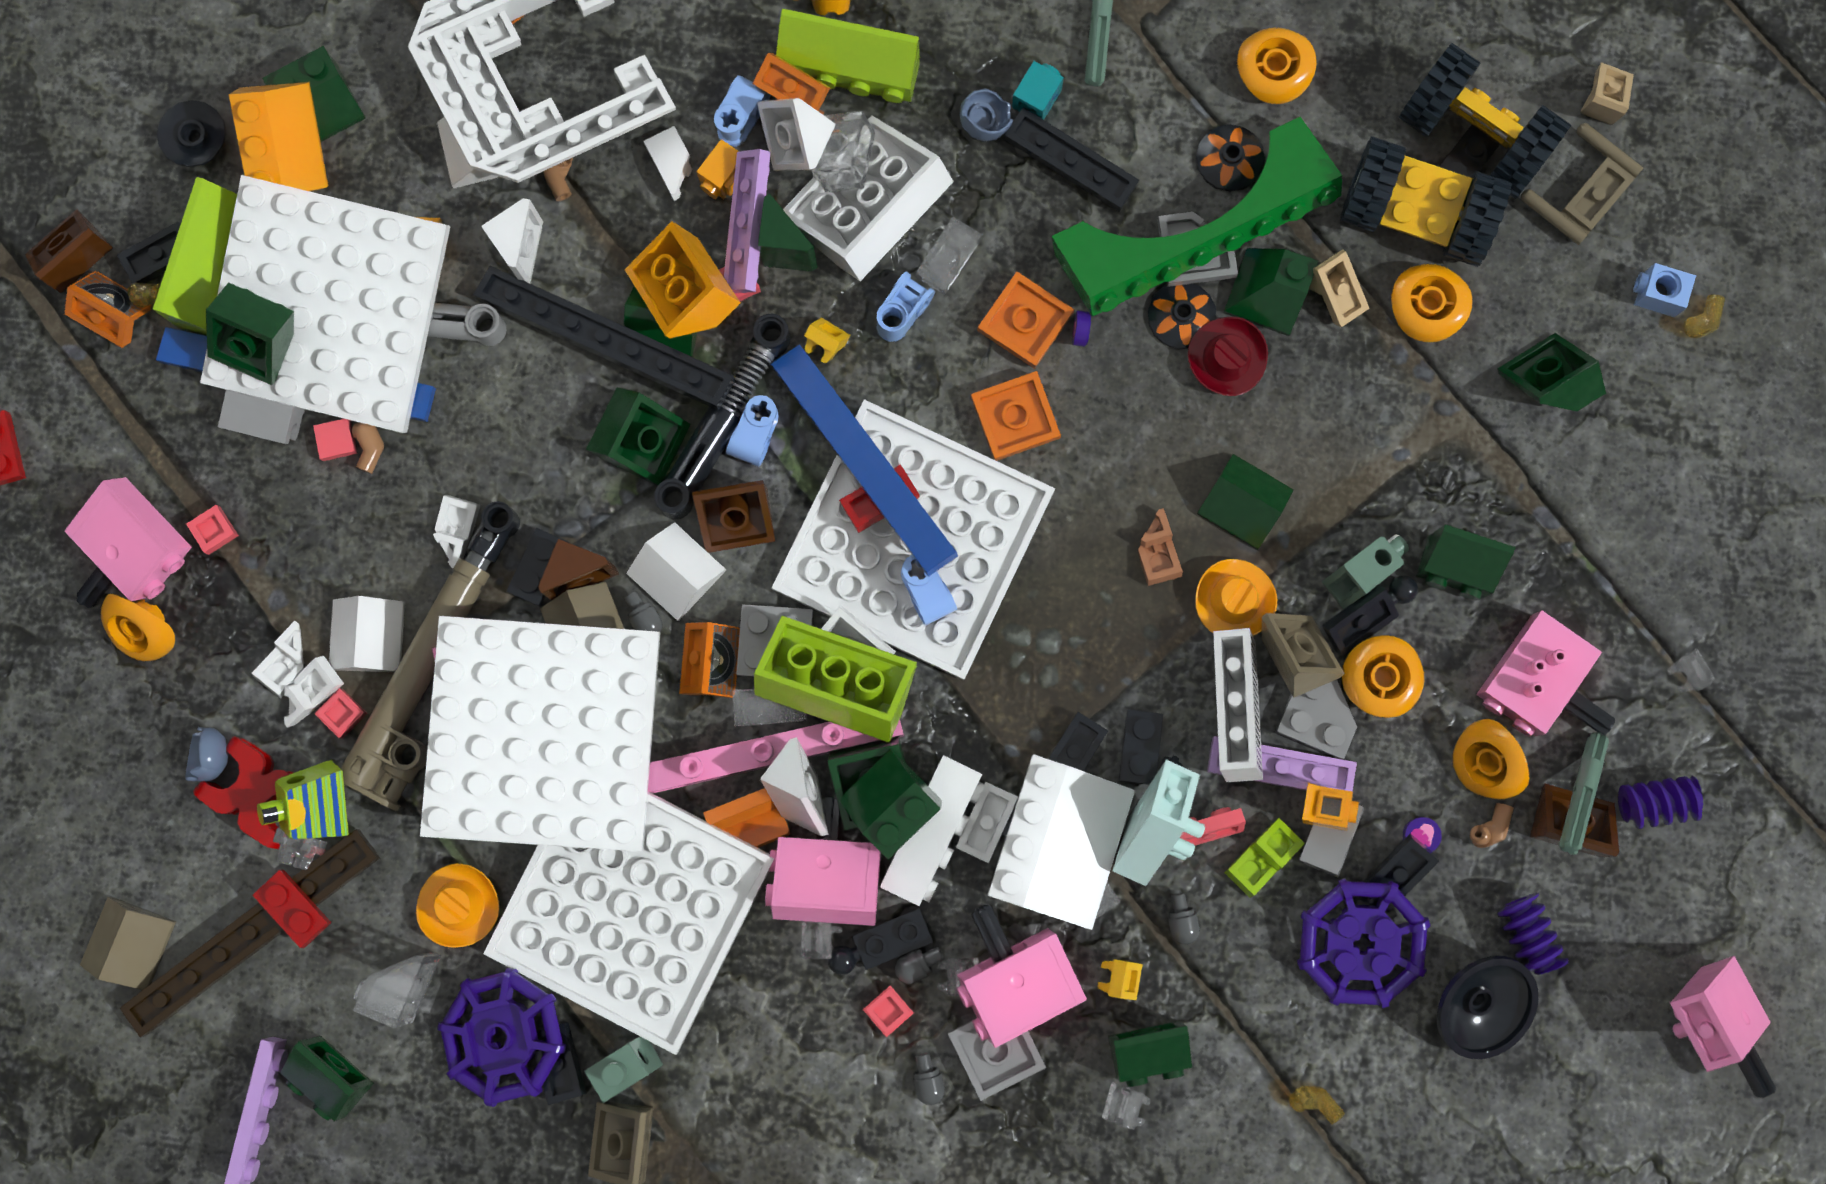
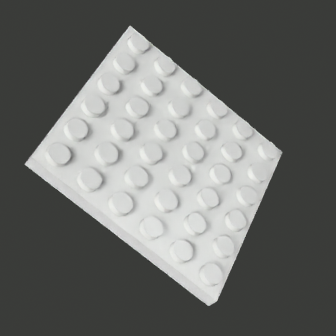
(358, 297)
(973, 500)
(540, 734)
(632, 927)

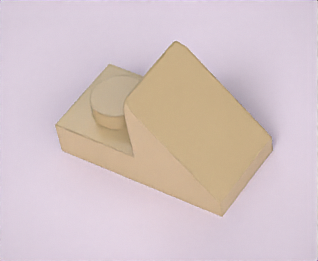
(1609, 94)
(1339, 288)

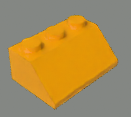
(279, 135)
(681, 283)

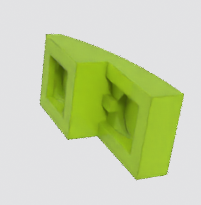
(1264, 858)

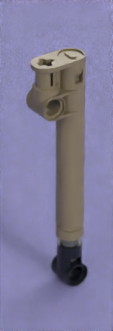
(375, 759)

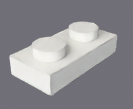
(987, 822)

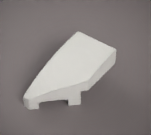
(670, 159)
(455, 526)
(283, 662)
(310, 689)

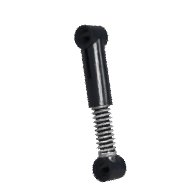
(717, 426)

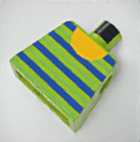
(309, 803)

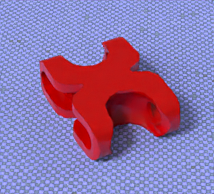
(253, 786)

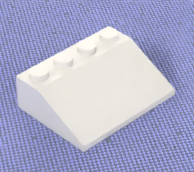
(865, 223)
(1061, 842)

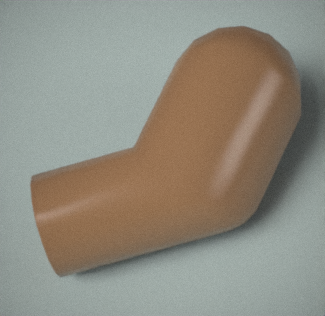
(556, 177)
(371, 445)
(1494, 830)

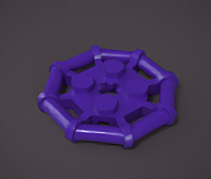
(1375, 960)
(520, 1031)

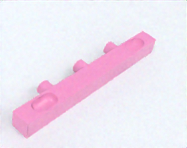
(751, 755)

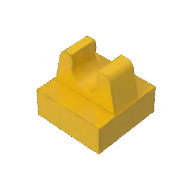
(827, 336)
(1124, 979)

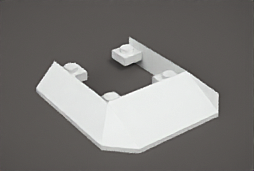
(455, 56)

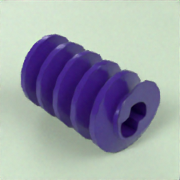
(1661, 800)
(1532, 935)

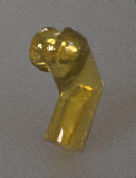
(143, 294)
(1707, 322)
(1316, 1098)

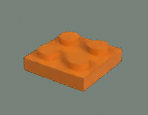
(1025, 320)
(1015, 416)

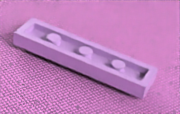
(745, 220)
(1296, 768)
(260, 1097)

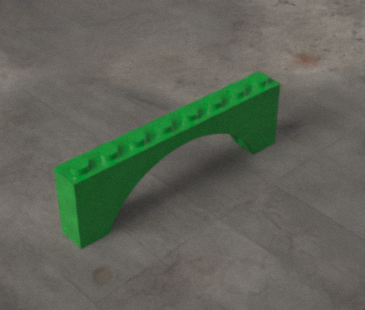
(1117, 267)

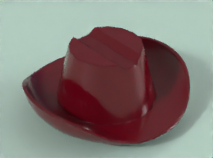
(1228, 356)

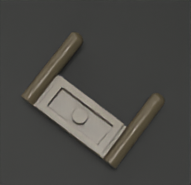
(1595, 195)

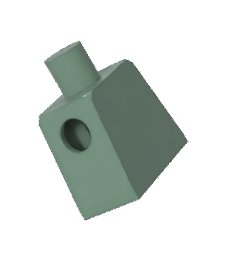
(1366, 570)
(623, 1068)

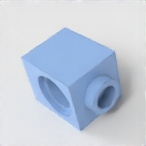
(1678, 287)

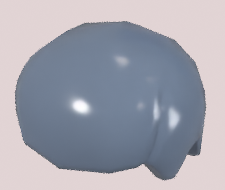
(985, 115)
(206, 755)

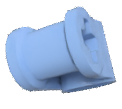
(739, 108)
(907, 303)
(752, 437)
(928, 595)

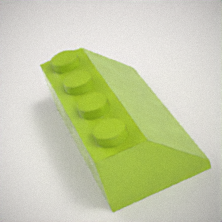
(850, 55)
(197, 257)
(834, 678)

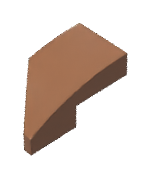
(1158, 552)

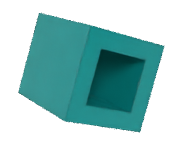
(1038, 89)

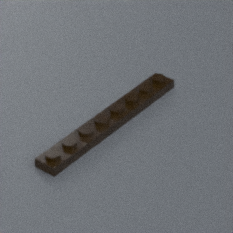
(243, 938)

